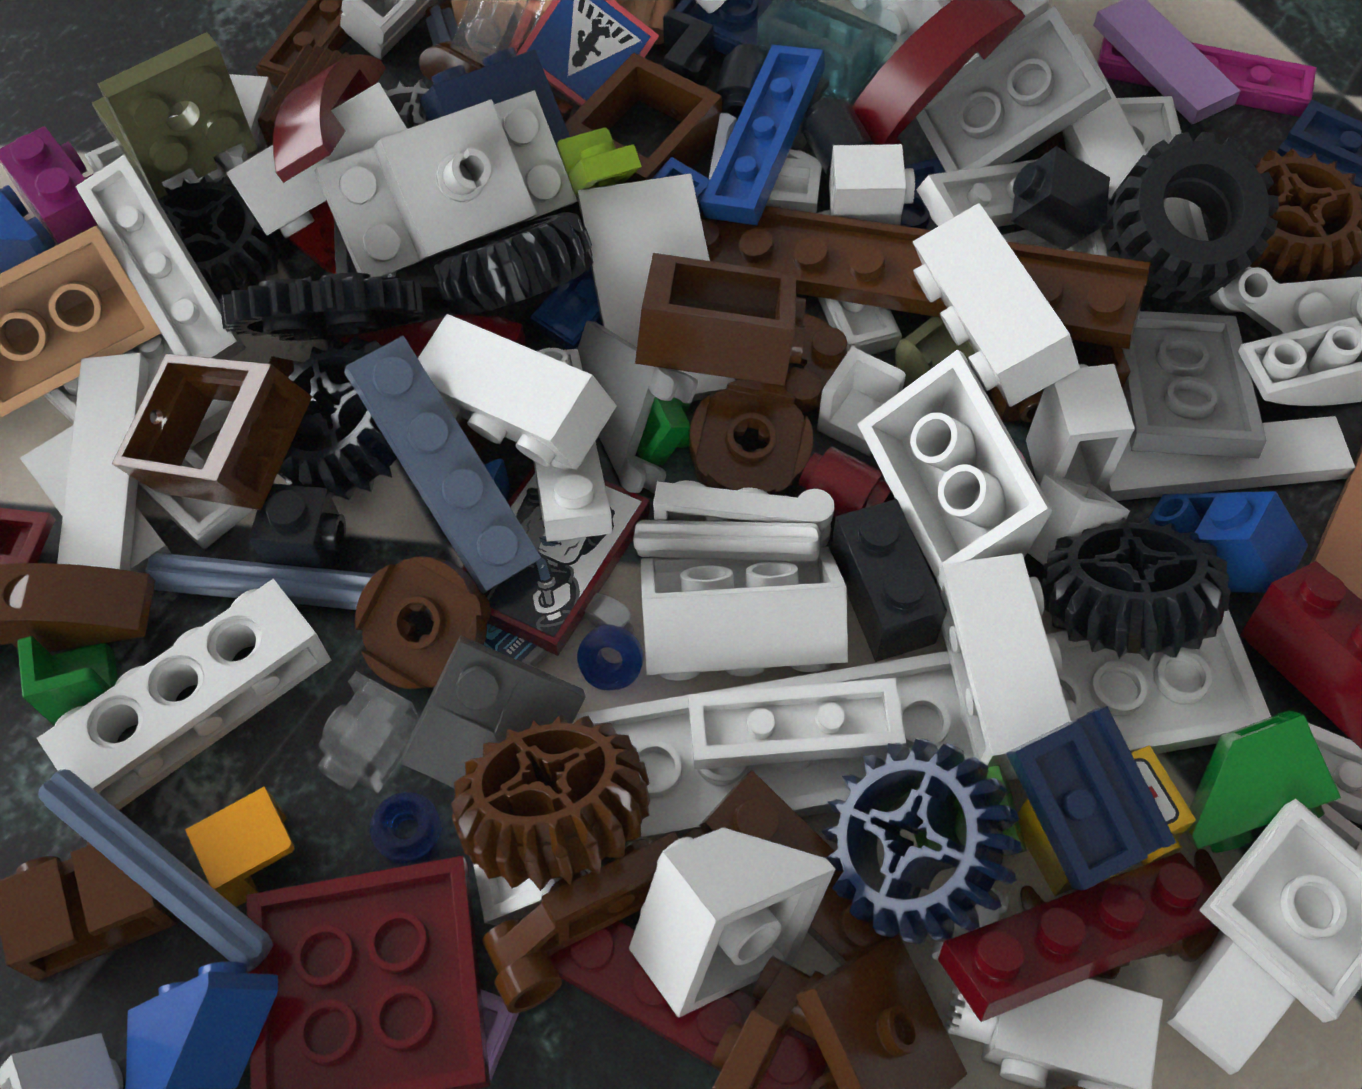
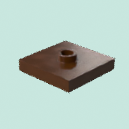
(880, 1023)

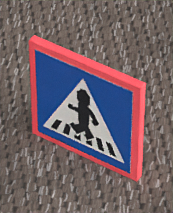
(586, 43)

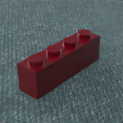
(1314, 638)

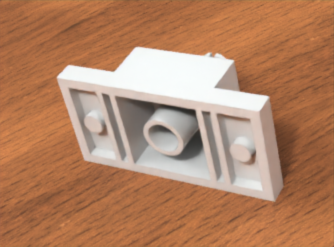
(446, 184)

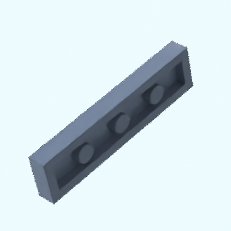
(442, 464)

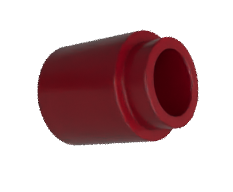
(846, 480)

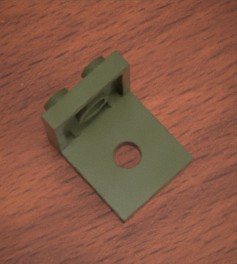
(180, 82)

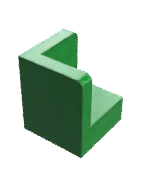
(66, 679)

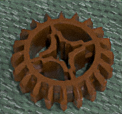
(1311, 201)
(551, 801)

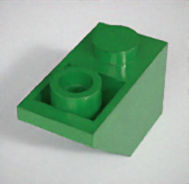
(1254, 777)

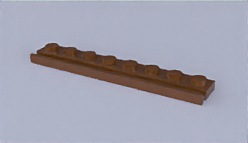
(875, 264)

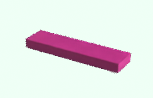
(1261, 80)

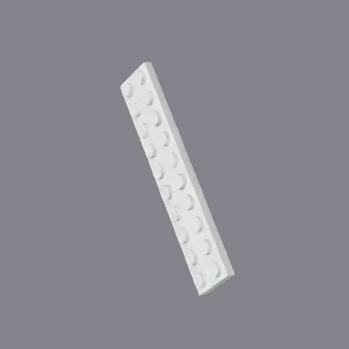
(1153, 702)

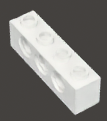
(177, 731)

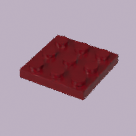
(372, 982)

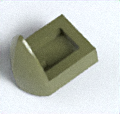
(926, 349)

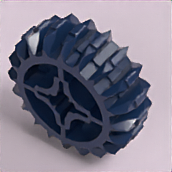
(908, 869)

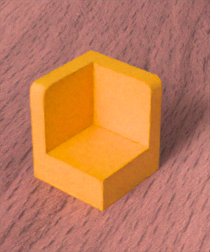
(240, 843)

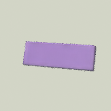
(1166, 59)

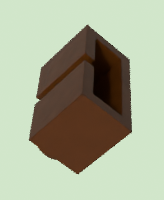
(73, 912)

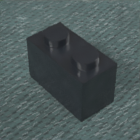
(887, 580)

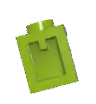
(595, 162)

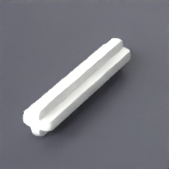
(728, 540)

